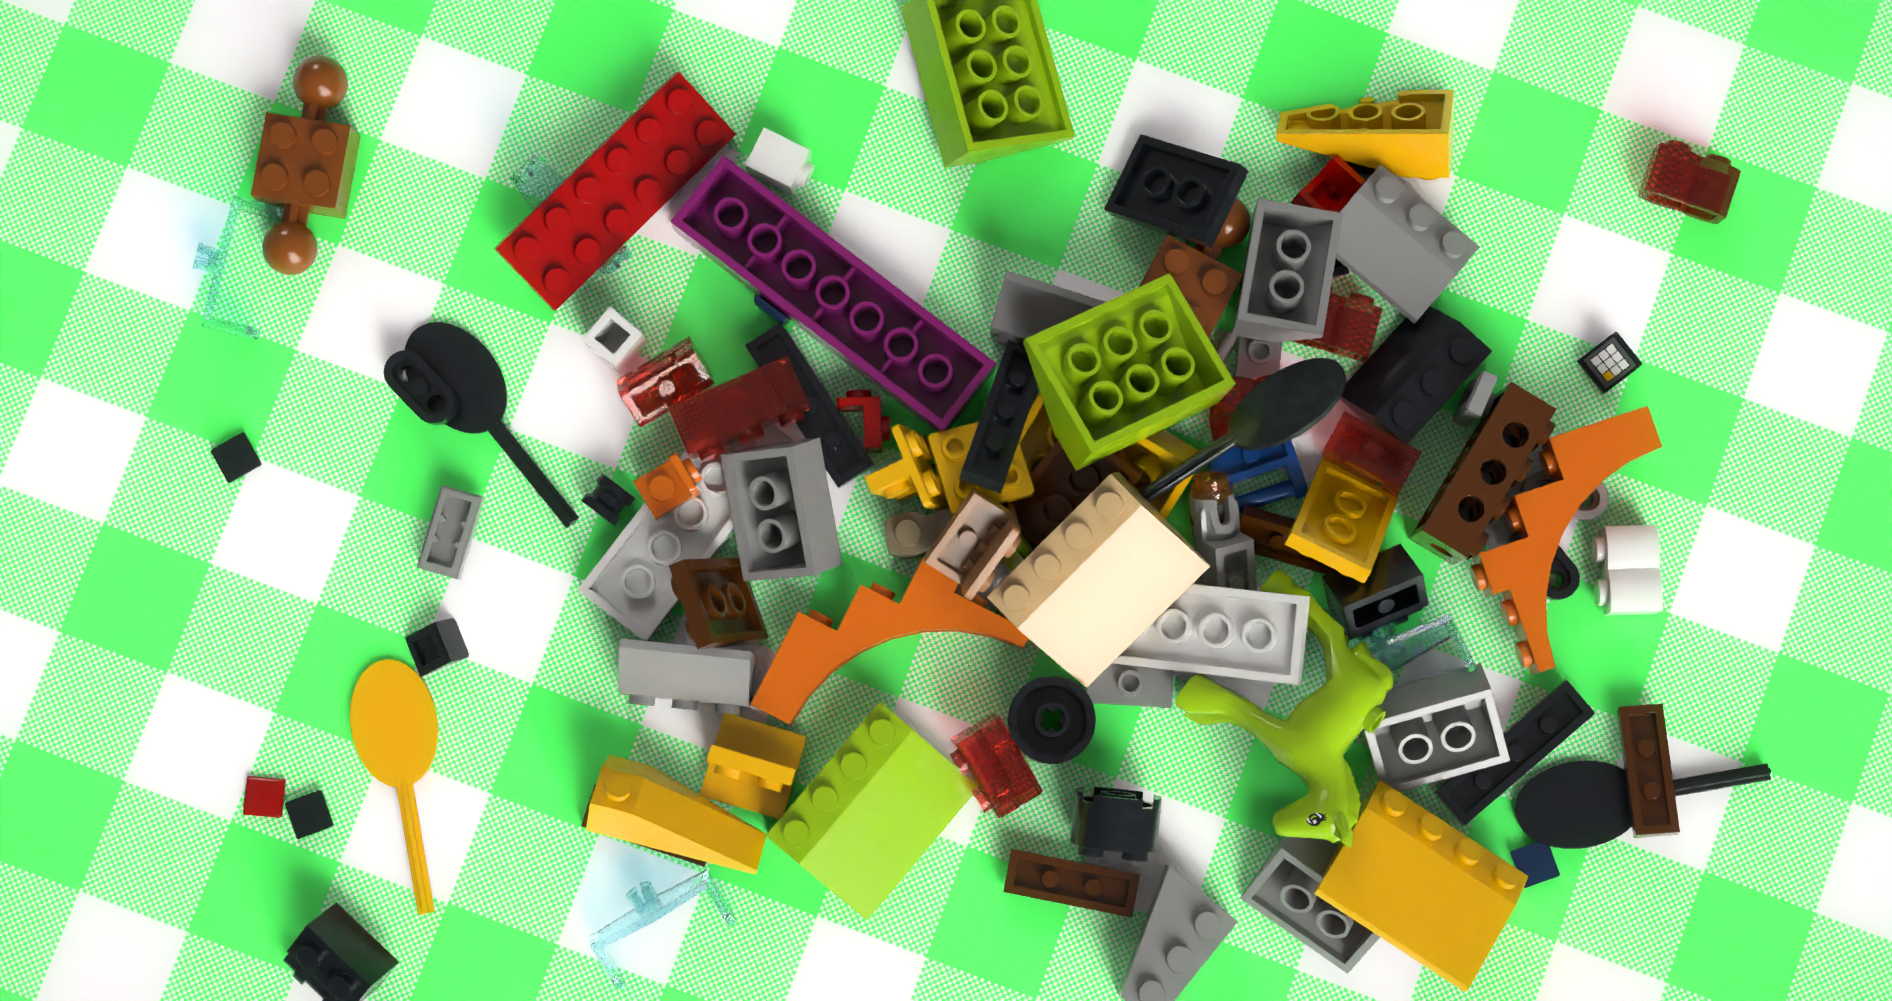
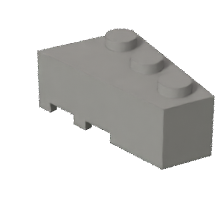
(1175, 940)

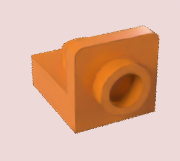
(669, 485)

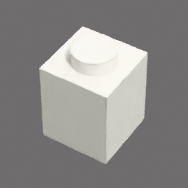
(780, 162)
(615, 340)

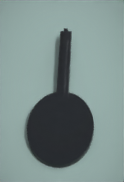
(482, 399)
(1268, 416)
(1589, 803)

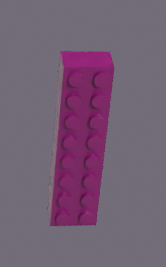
(833, 295)

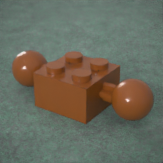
(305, 165)
(1197, 272)

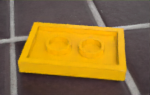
(1342, 521)

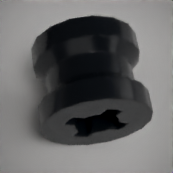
(608, 499)

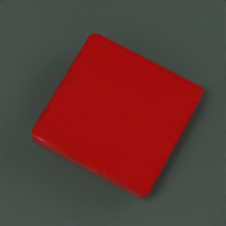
(264, 796)

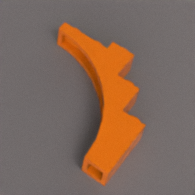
(1540, 516)
(816, 651)

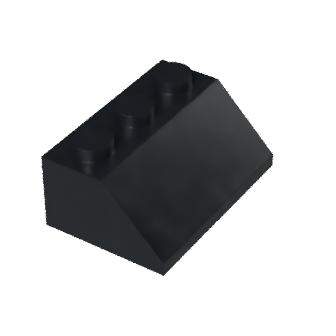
(1414, 373)

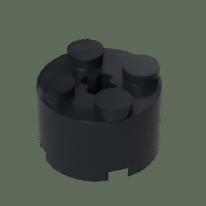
(1051, 694)
(1115, 822)

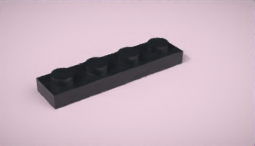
(1001, 421)
(842, 451)
(1527, 744)

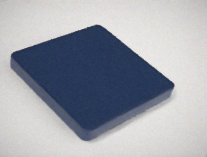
(770, 310)
(1536, 862)

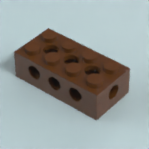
(1527, 425)

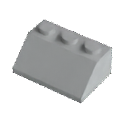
(1400, 244)
(1287, 272)
(1032, 306)
(781, 510)
(685, 675)
(1437, 730)
(1285, 895)

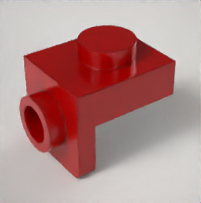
(1331, 187)
(875, 426)

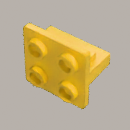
(949, 455)
(910, 475)
(753, 765)

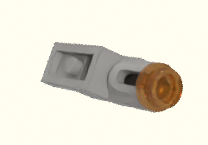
(1218, 534)

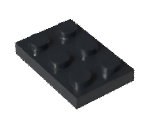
(1176, 190)

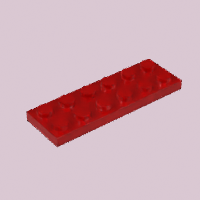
(615, 191)

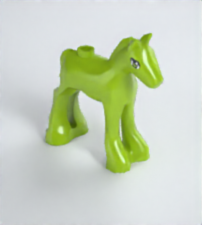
(1316, 730)

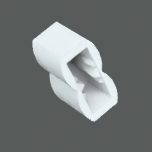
(1628, 570)

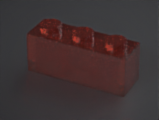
(740, 409)

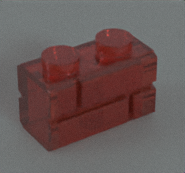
(664, 381)
(1370, 453)
(995, 766)

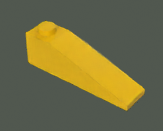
(1403, 135)
(659, 812)

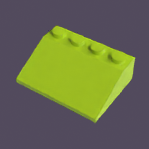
(987, 77)
(1125, 371)
(872, 811)

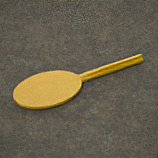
(397, 741)

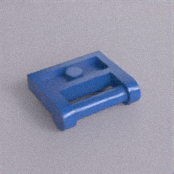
(1247, 464)

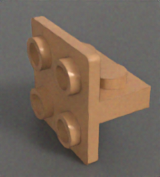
(975, 542)

